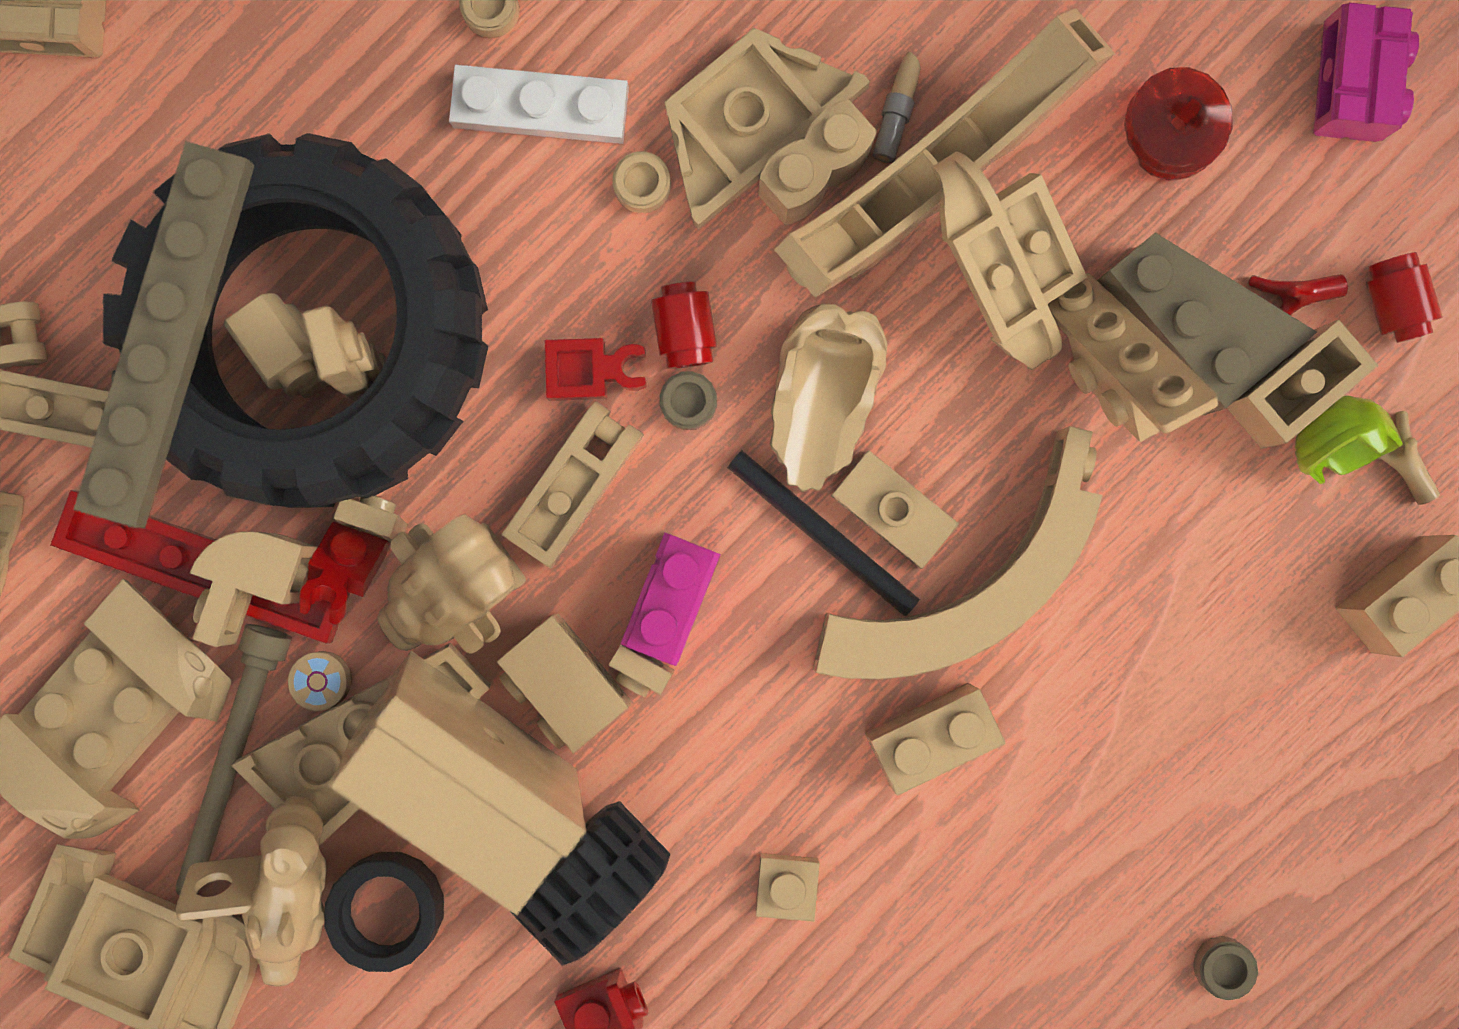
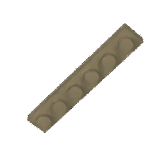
(164, 335)

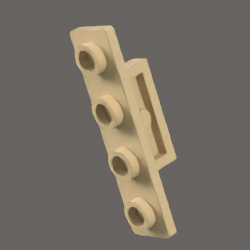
(1127, 365)

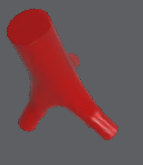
(1302, 293)

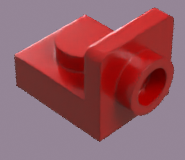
(603, 1004)

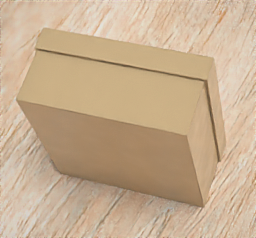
(462, 784)

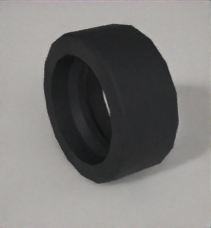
(352, 944)

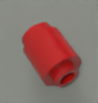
(1403, 297)
(684, 325)

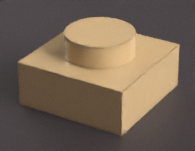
(371, 516)
(640, 671)
(787, 887)

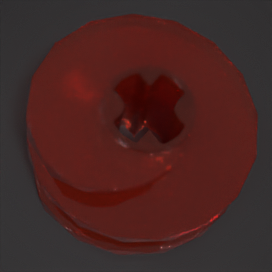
(1198, 103)

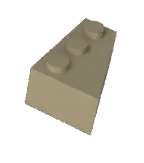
(1204, 317)

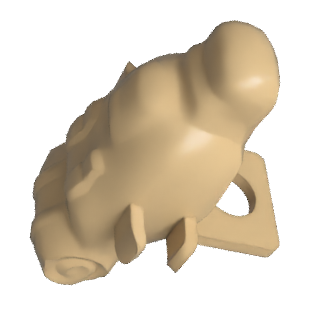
(447, 586)
(272, 891)

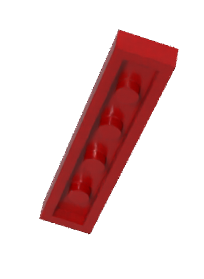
(166, 556)

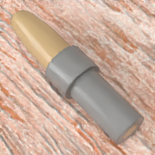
(897, 109)

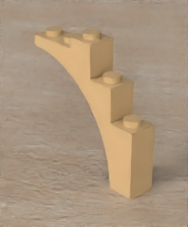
(984, 128)

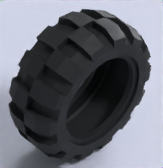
(433, 350)

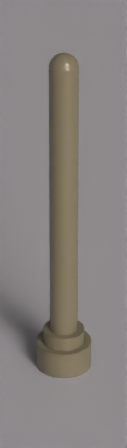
(261, 652)

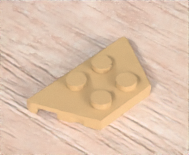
(744, 112)

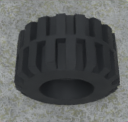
(594, 884)

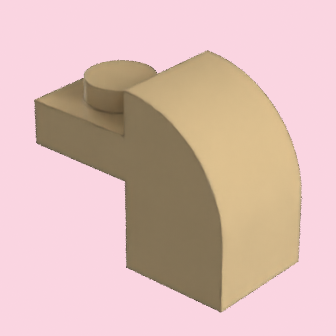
(243, 567)

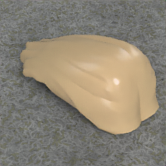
(825, 391)

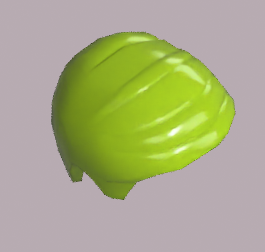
(1345, 438)

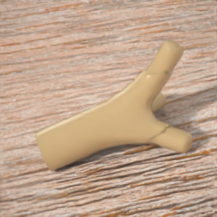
(1410, 465)

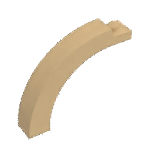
(994, 608)

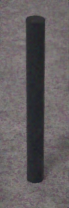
(823, 533)

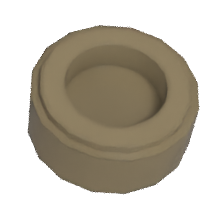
(688, 400)
(1225, 968)

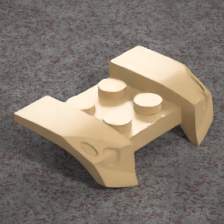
(103, 715)
(129, 951)

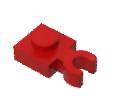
(580, 368)
(341, 564)

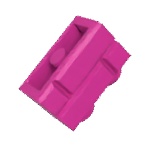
(1365, 72)
(670, 599)

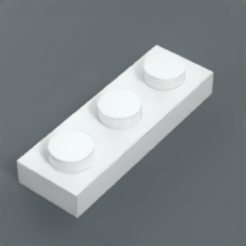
(539, 104)

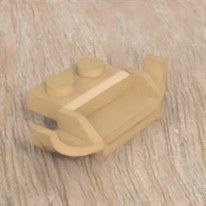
(1010, 255)

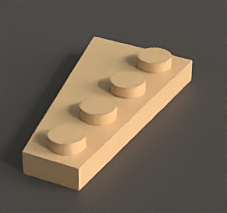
(310, 754)

